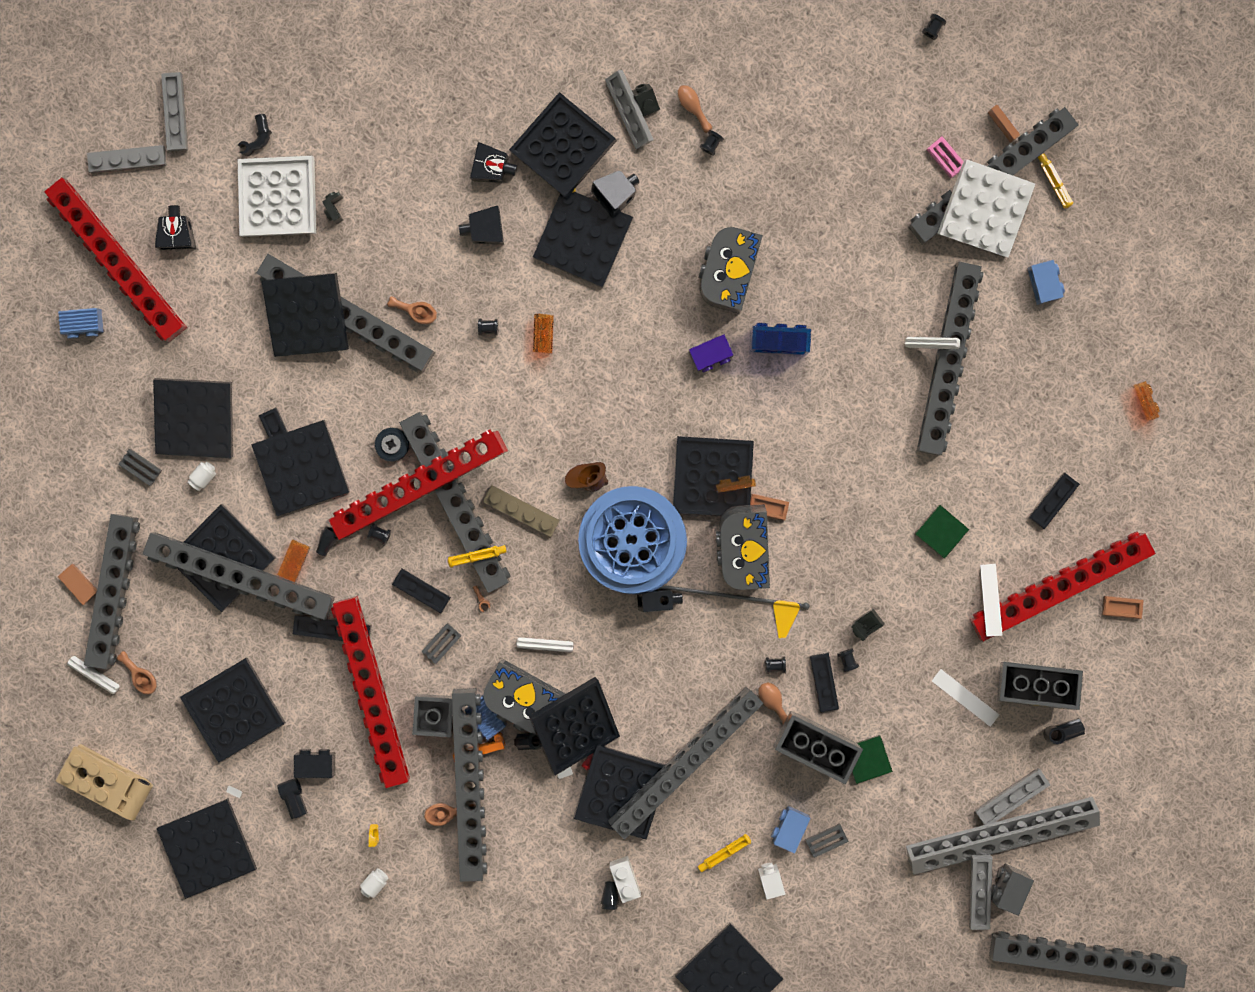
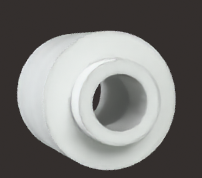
(202, 476)
(374, 883)

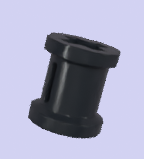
(934, 26)
(711, 142)
(488, 327)
(379, 534)
(848, 660)
(775, 665)

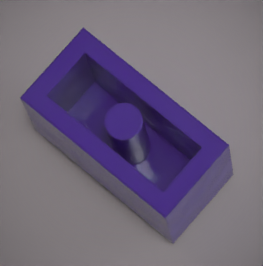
(711, 353)

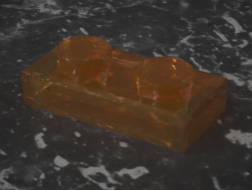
(543, 333)
(1144, 394)
(727, 485)
(294, 560)

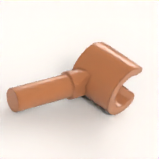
(481, 599)

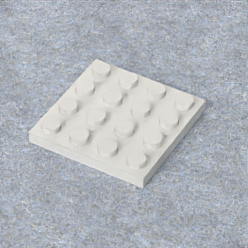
(276, 196)
(986, 208)

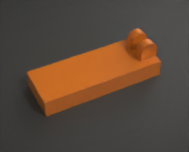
(491, 746)

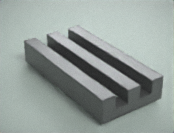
(127, 458)
(452, 631)
(823, 842)

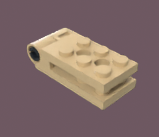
(122, 789)

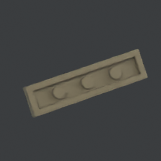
(521, 511)

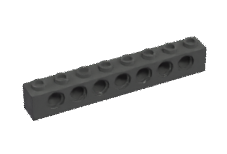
(94, 656)

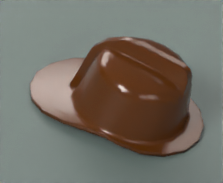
(587, 476)

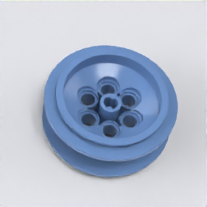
(665, 553)

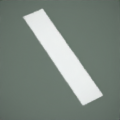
(991, 600)
(965, 697)

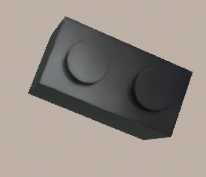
(314, 764)

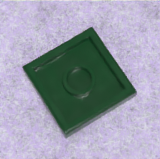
(941, 531)
(872, 761)

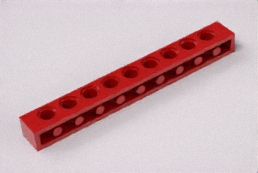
(56, 195)
(341, 522)
(1141, 550)
(388, 776)

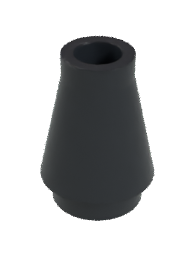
(326, 541)
(610, 896)

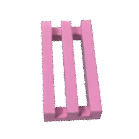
(935, 145)

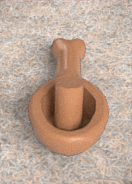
(690, 101)
(420, 311)
(142, 679)
(772, 699)
(440, 814)

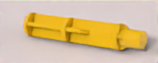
(1055, 181)
(476, 556)
(724, 853)

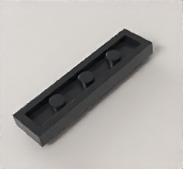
(325, 629)

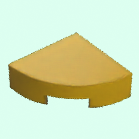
(373, 835)

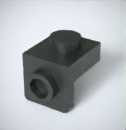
(646, 99)
(332, 212)
(867, 624)

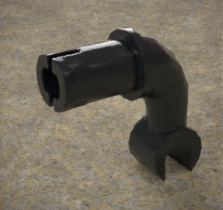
(262, 139)

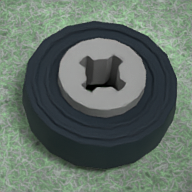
(392, 450)

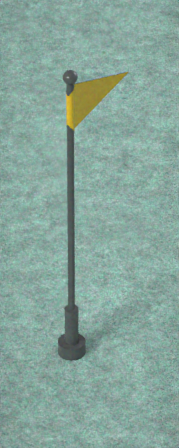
(784, 611)

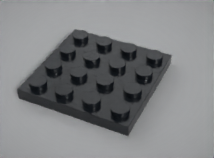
(563, 145)
(582, 238)
(305, 314)
(193, 418)
(702, 465)
(300, 468)
(229, 538)
(232, 710)
(574, 725)
(610, 784)
(206, 848)
(729, 965)

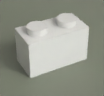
(625, 879)
(771, 880)

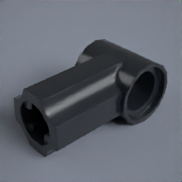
(1065, 731)
(527, 741)
(291, 792)

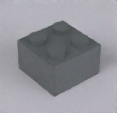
(433, 715)
(1011, 889)

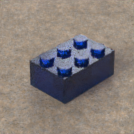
(780, 339)

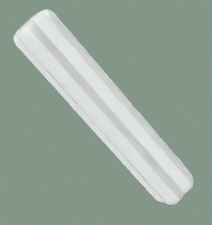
(932, 343)
(541, 644)
(93, 675)

